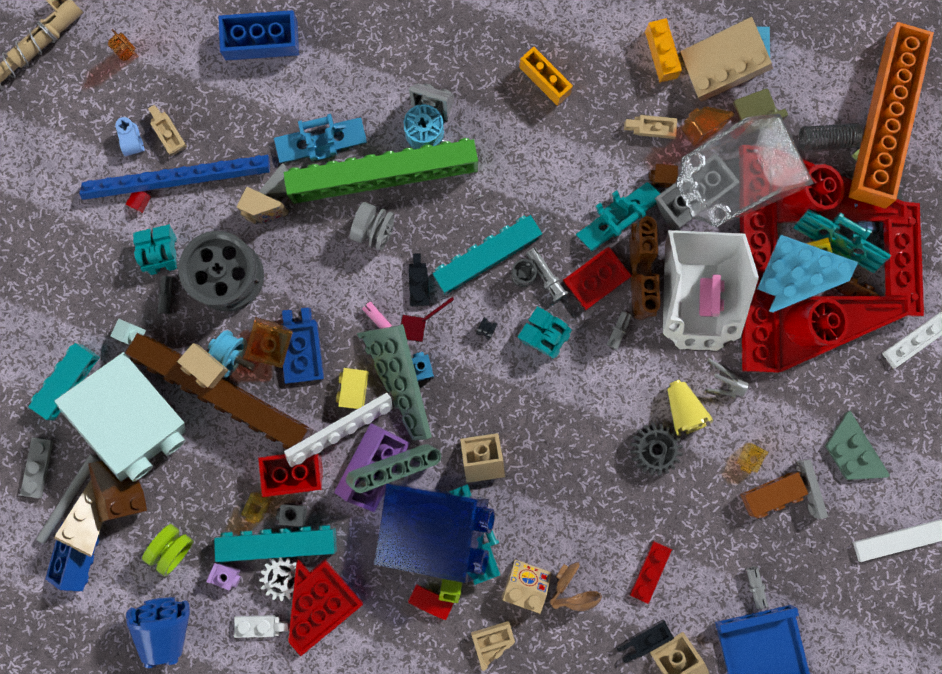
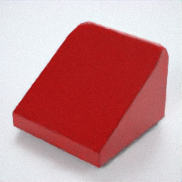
(138, 201)

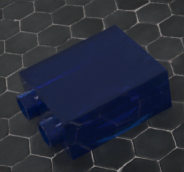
(434, 532)

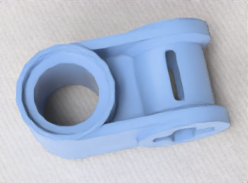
(129, 140)

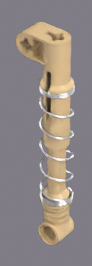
(46, 32)

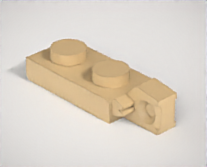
(652, 126)
(166, 131)

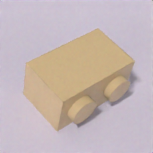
(202, 366)

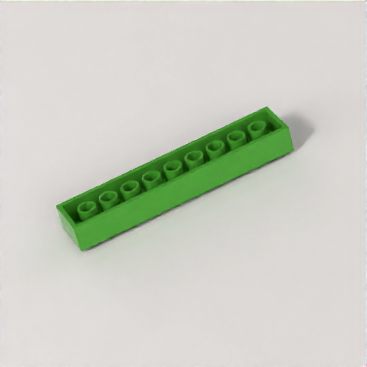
(381, 171)

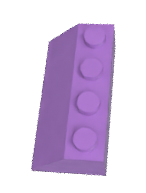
(374, 446)

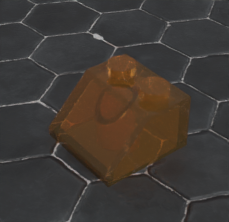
(705, 123)
(268, 342)

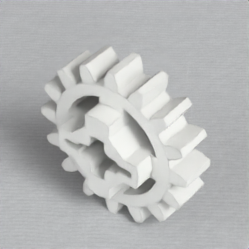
(278, 571)

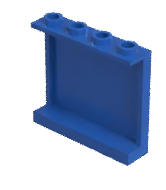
(763, 643)

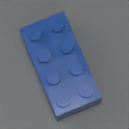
(258, 35)

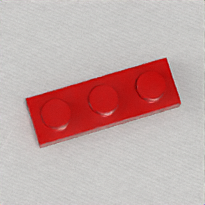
(650, 572)

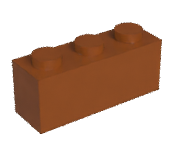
(774, 495)

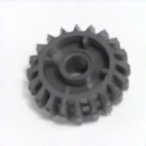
(667, 452)

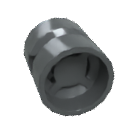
(523, 273)

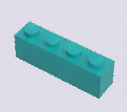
(67, 374)

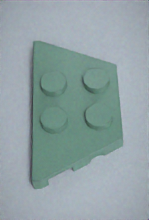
(854, 452)

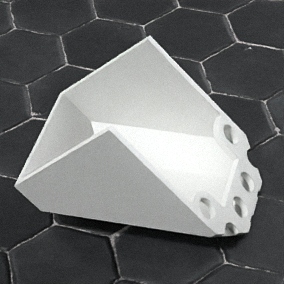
(698, 256)

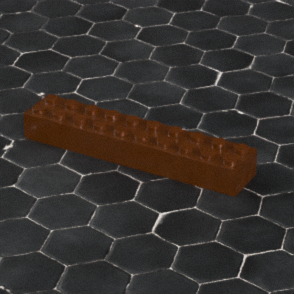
(225, 395)

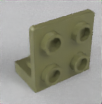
(757, 104)

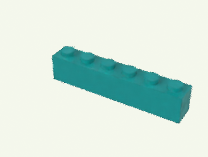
(488, 254)
(275, 544)

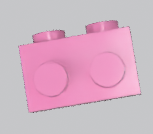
(710, 299)

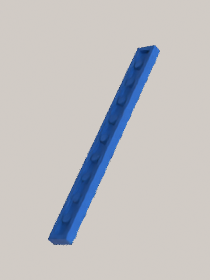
(175, 177)

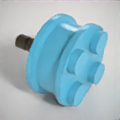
(230, 352)

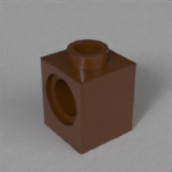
(663, 175)

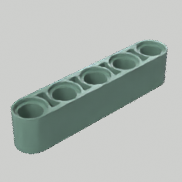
(385, 466)

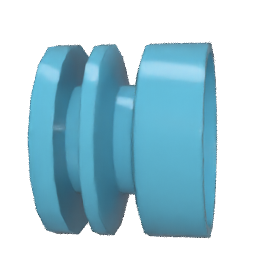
(416, 134)

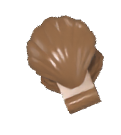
(579, 602)

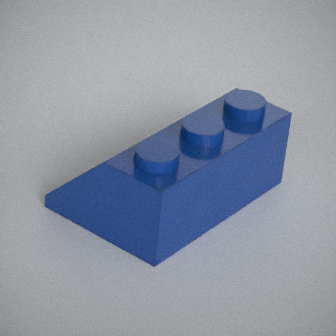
(69, 567)

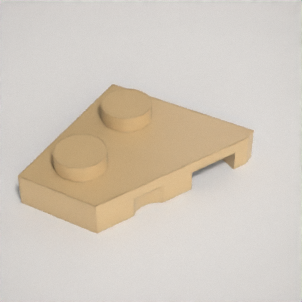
(492, 642)

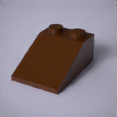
(114, 497)

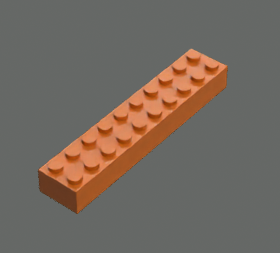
(891, 115)

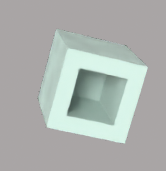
(126, 331)

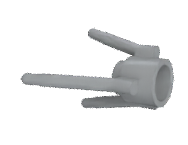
(735, 385)

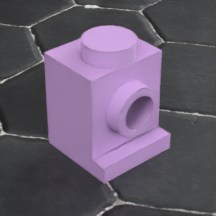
(222, 568)

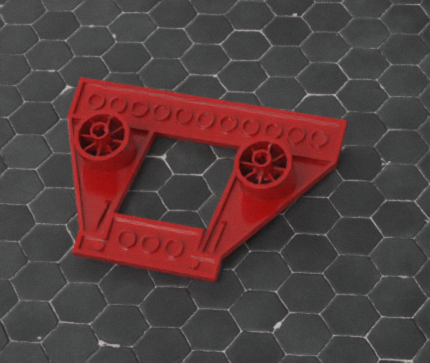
(789, 335)

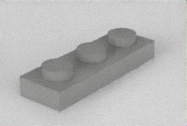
(36, 467)
(814, 495)

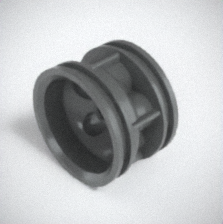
(239, 292)

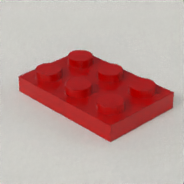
(597, 278)

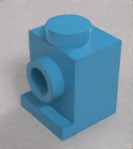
(427, 372)

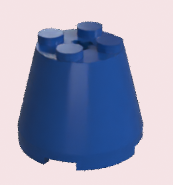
(159, 630)

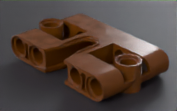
(644, 300)

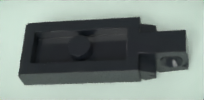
(418, 282)

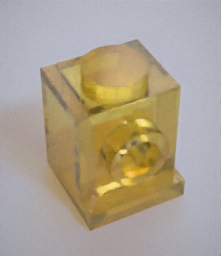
(744, 459)
(249, 512)

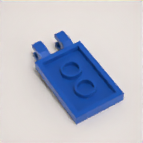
(303, 355)

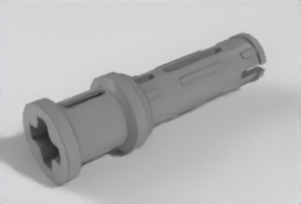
(550, 282)

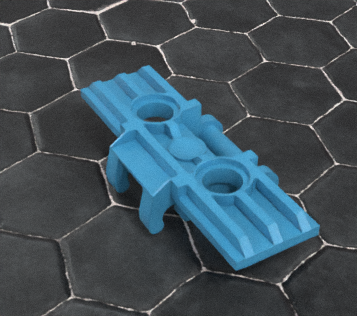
(320, 145)

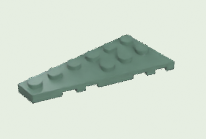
(396, 370)

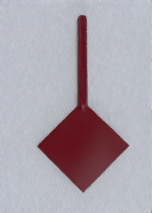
(415, 326)

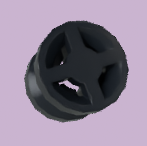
(486, 328)

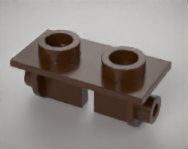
(862, 290)

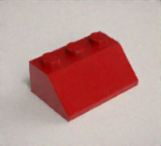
(280, 478)

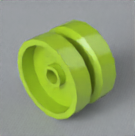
(167, 550)

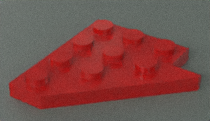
(318, 605)

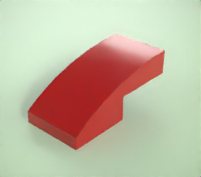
(429, 602)

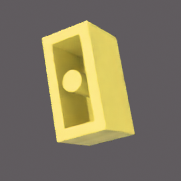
(353, 388)

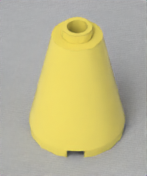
(686, 409)

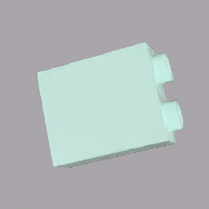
(123, 418)

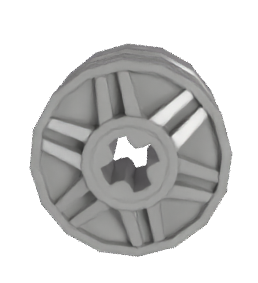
(369, 225)

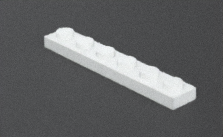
(338, 430)

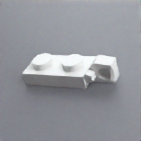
(259, 626)

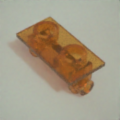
(121, 46)

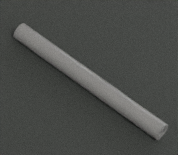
(66, 500)

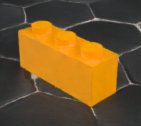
(663, 50)
(545, 76)

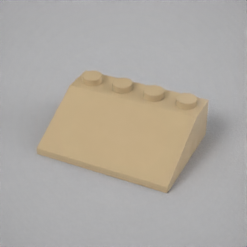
(726, 59)

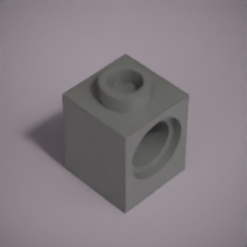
(300, 511)

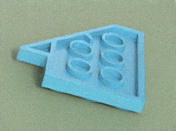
(802, 271)

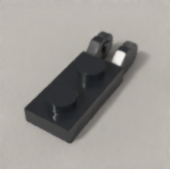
(646, 641)

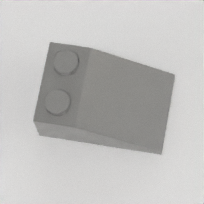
(428, 95)

